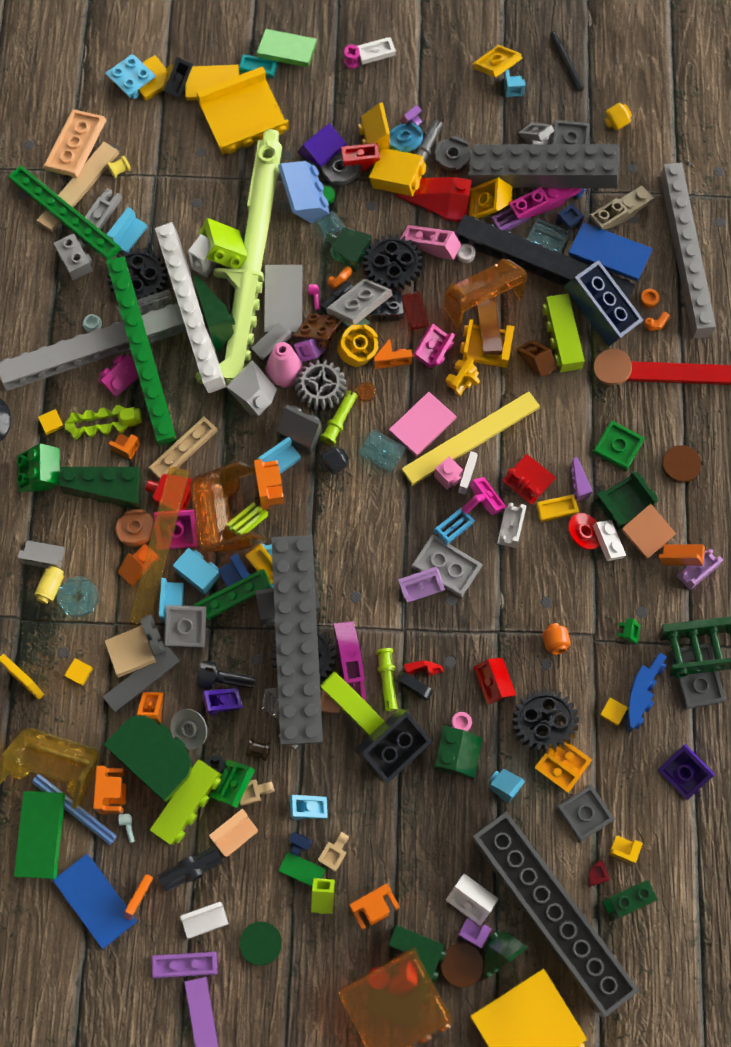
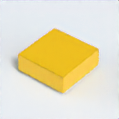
(51, 422)
(78, 672)
(613, 711)

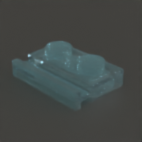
(548, 235)
(382, 450)

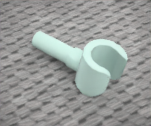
(126, 819)

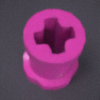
(351, 52)

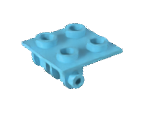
(130, 75)

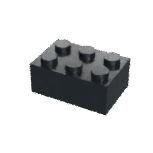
(393, 745)

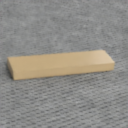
(183, 448)

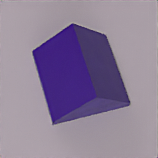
(322, 146)
(686, 772)

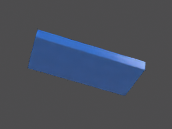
(613, 251)
(94, 900)

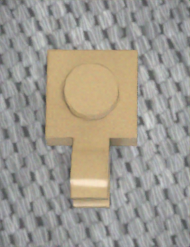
(254, 791)
(333, 854)

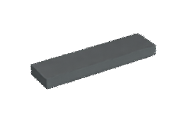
(141, 680)

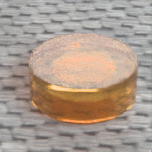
(366, 391)

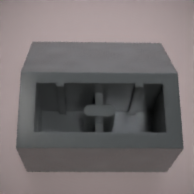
(301, 428)

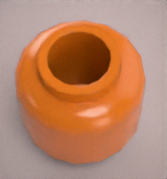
(556, 639)

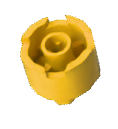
(355, 355)

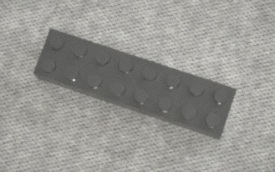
(547, 165)

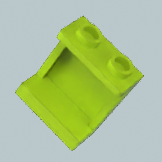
(225, 244)

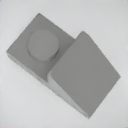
(536, 133)

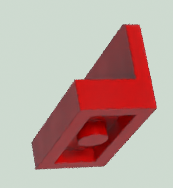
(494, 680)

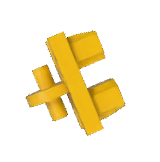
(465, 378)

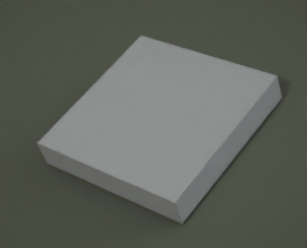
(185, 626)

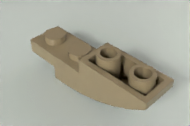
(621, 209)

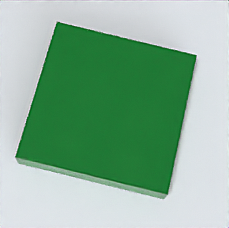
(618, 445)

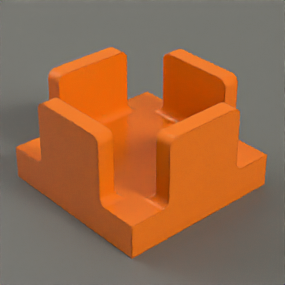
(269, 483)
(109, 790)
(374, 906)

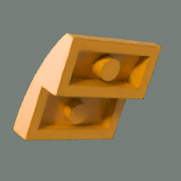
(564, 766)

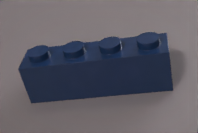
(603, 303)

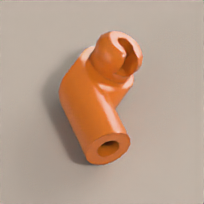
(340, 279)
(652, 325)

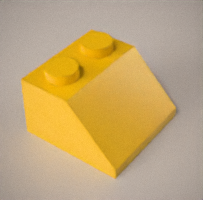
(375, 127)

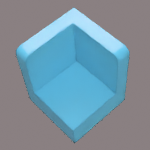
(513, 85)

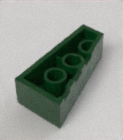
(104, 484)

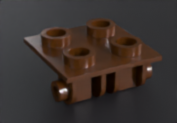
(319, 328)

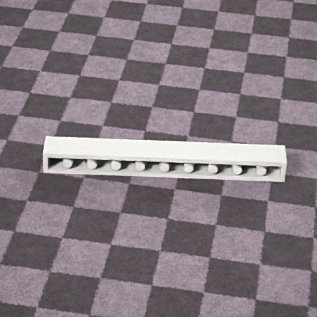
(190, 308)

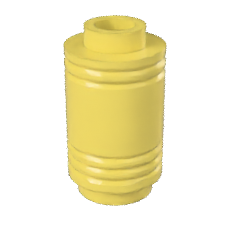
(49, 584)

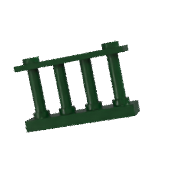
(692, 630)

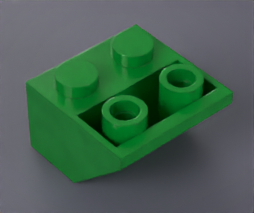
(38, 468)

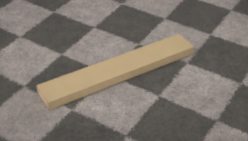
(79, 186)

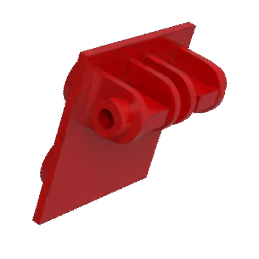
(528, 479)

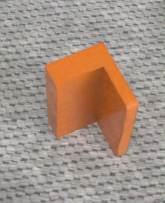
(683, 555)

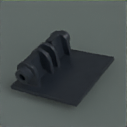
(391, 307)

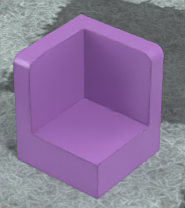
(308, 349)
(474, 933)

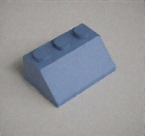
(304, 190)

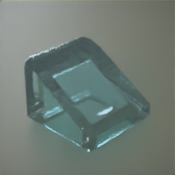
(330, 223)

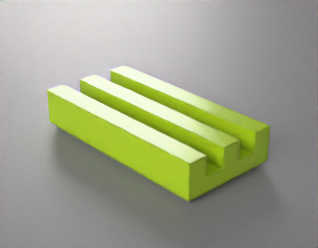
(245, 517)

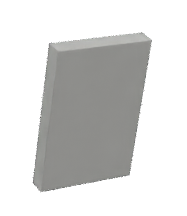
(359, 301)
(454, 566)

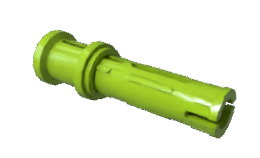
(335, 425)
(386, 670)

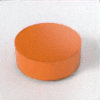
(649, 298)

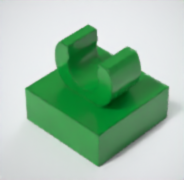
(631, 630)

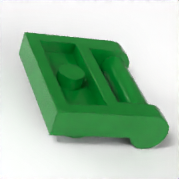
(233, 783)

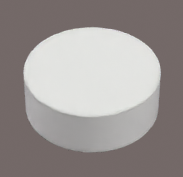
(466, 253)

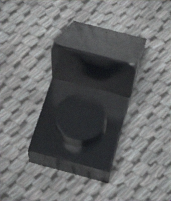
(177, 76)

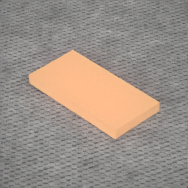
(74, 143)

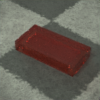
(415, 310)

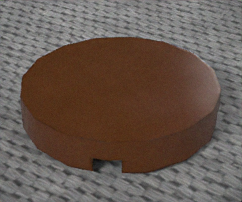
(681, 463)
(462, 965)

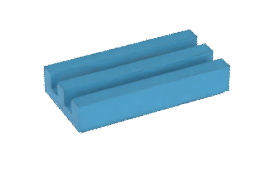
(443, 535)

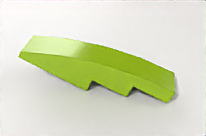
(352, 703)

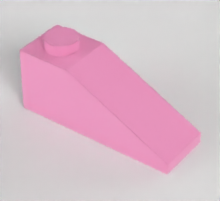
(433, 241)

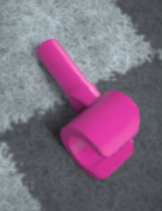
(314, 290)

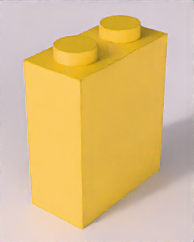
(397, 172)

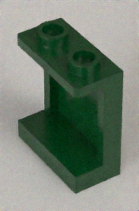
(626, 500)
(629, 900)

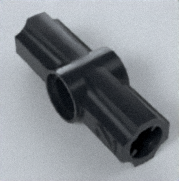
(190, 869)

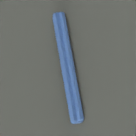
(79, 813)

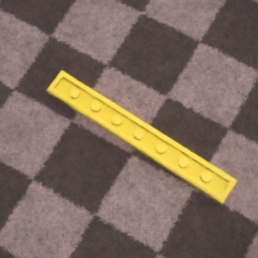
(471, 437)

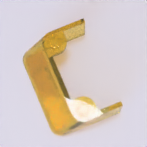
(52, 758)

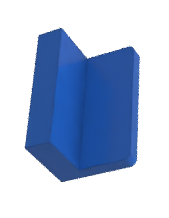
(233, 571)

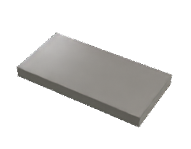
(283, 297)

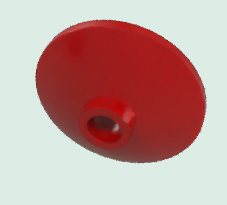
(582, 531)

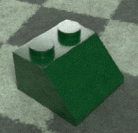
(458, 752)

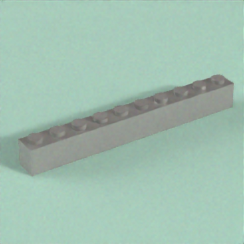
(687, 251)
(86, 348)

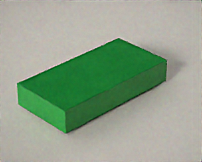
(301, 869)

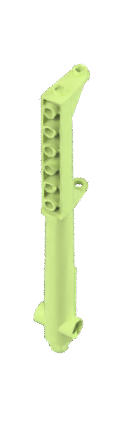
(249, 277)

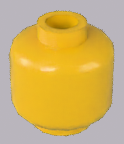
(618, 116)

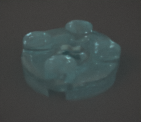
(86, 604)

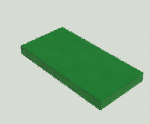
(39, 835)

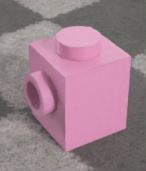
(448, 473)

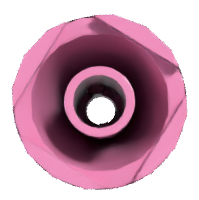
(283, 365)

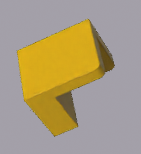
(625, 850)

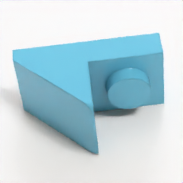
(308, 807)

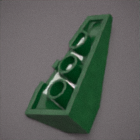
(216, 315)
(499, 952)

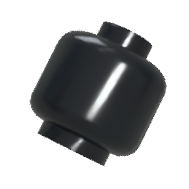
(334, 460)

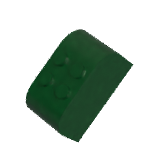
(152, 755)

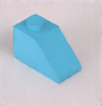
(505, 784)

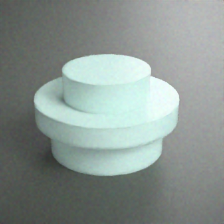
(92, 322)

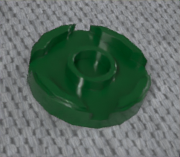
(260, 943)

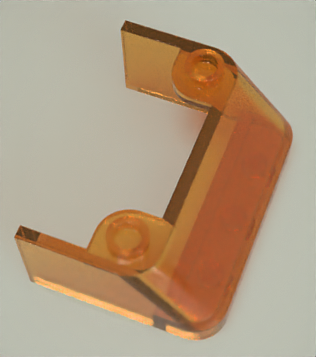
(483, 287)
(212, 508)

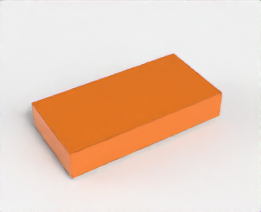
(138, 896)

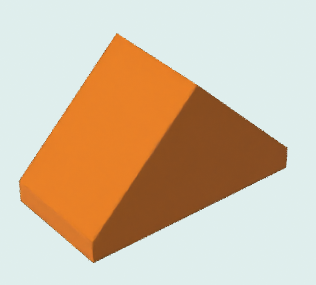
(151, 706)

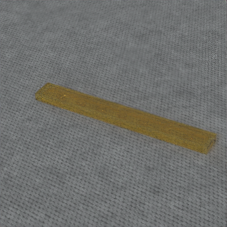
(159, 544)

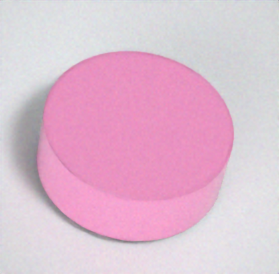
(461, 721)

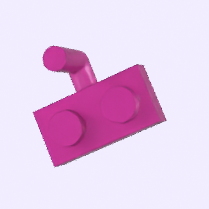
(485, 494)

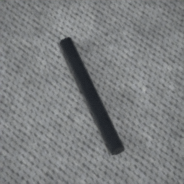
(561, 50)

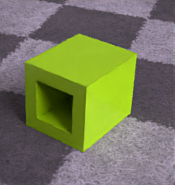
(322, 896)

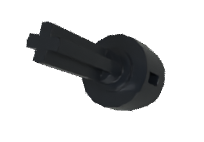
(209, 675)

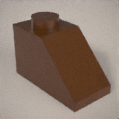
(537, 357)

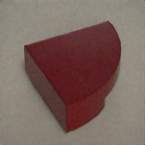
(598, 874)

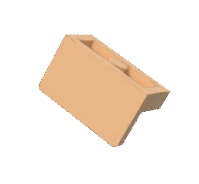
(233, 833)

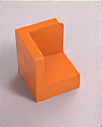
(125, 446)

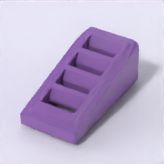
(581, 485)

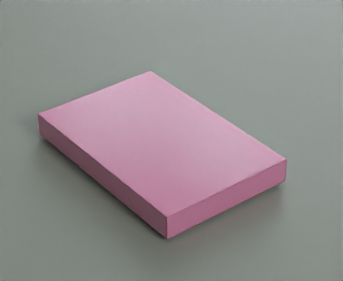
(422, 424)

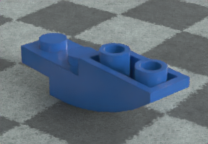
(639, 698)

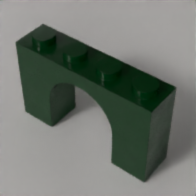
(429, 951)

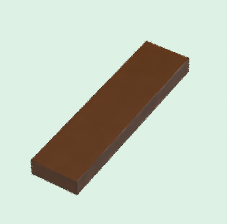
(489, 328)

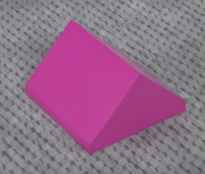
(185, 530)

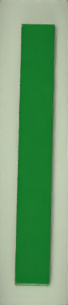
(64, 213)

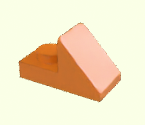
(387, 358)
(133, 565)

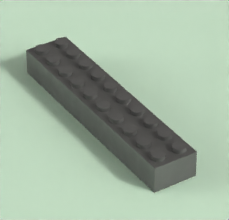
(296, 640)
(555, 915)

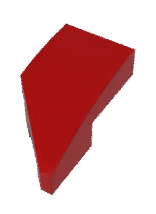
(430, 668)

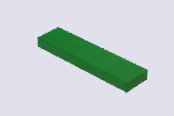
(235, 594)

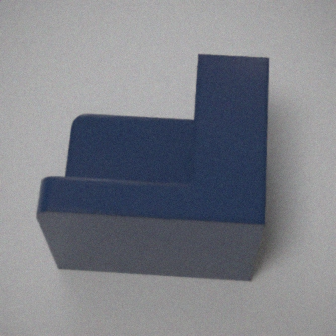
(570, 217)

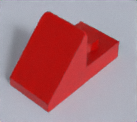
(361, 154)

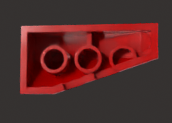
(443, 196)

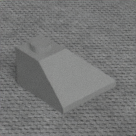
(252, 389)

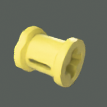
(119, 166)

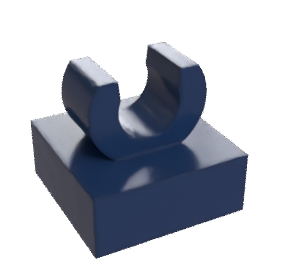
(299, 843)

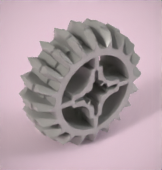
(307, 380)

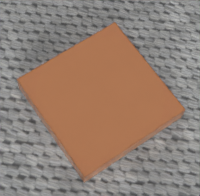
(648, 531)

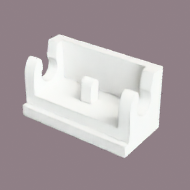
(511, 525)

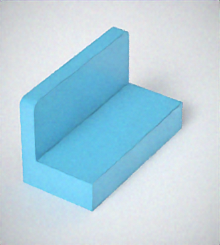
(127, 230)
(283, 453)
(170, 594)

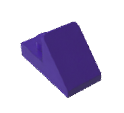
(221, 700)

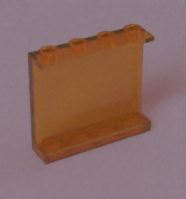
(396, 1004)

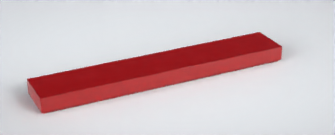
(680, 373)

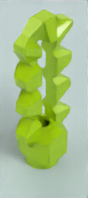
(127, 418)

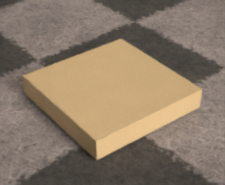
(130, 651)

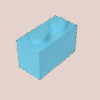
(196, 570)

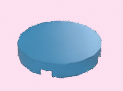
(405, 137)

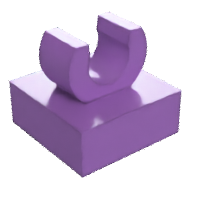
(411, 116)

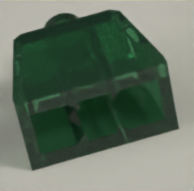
(349, 246)

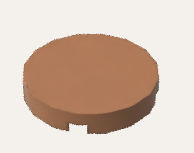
(612, 367)
(134, 527)

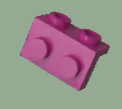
(433, 346)
(119, 375)

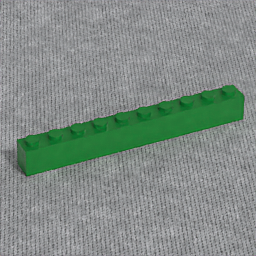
(141, 351)

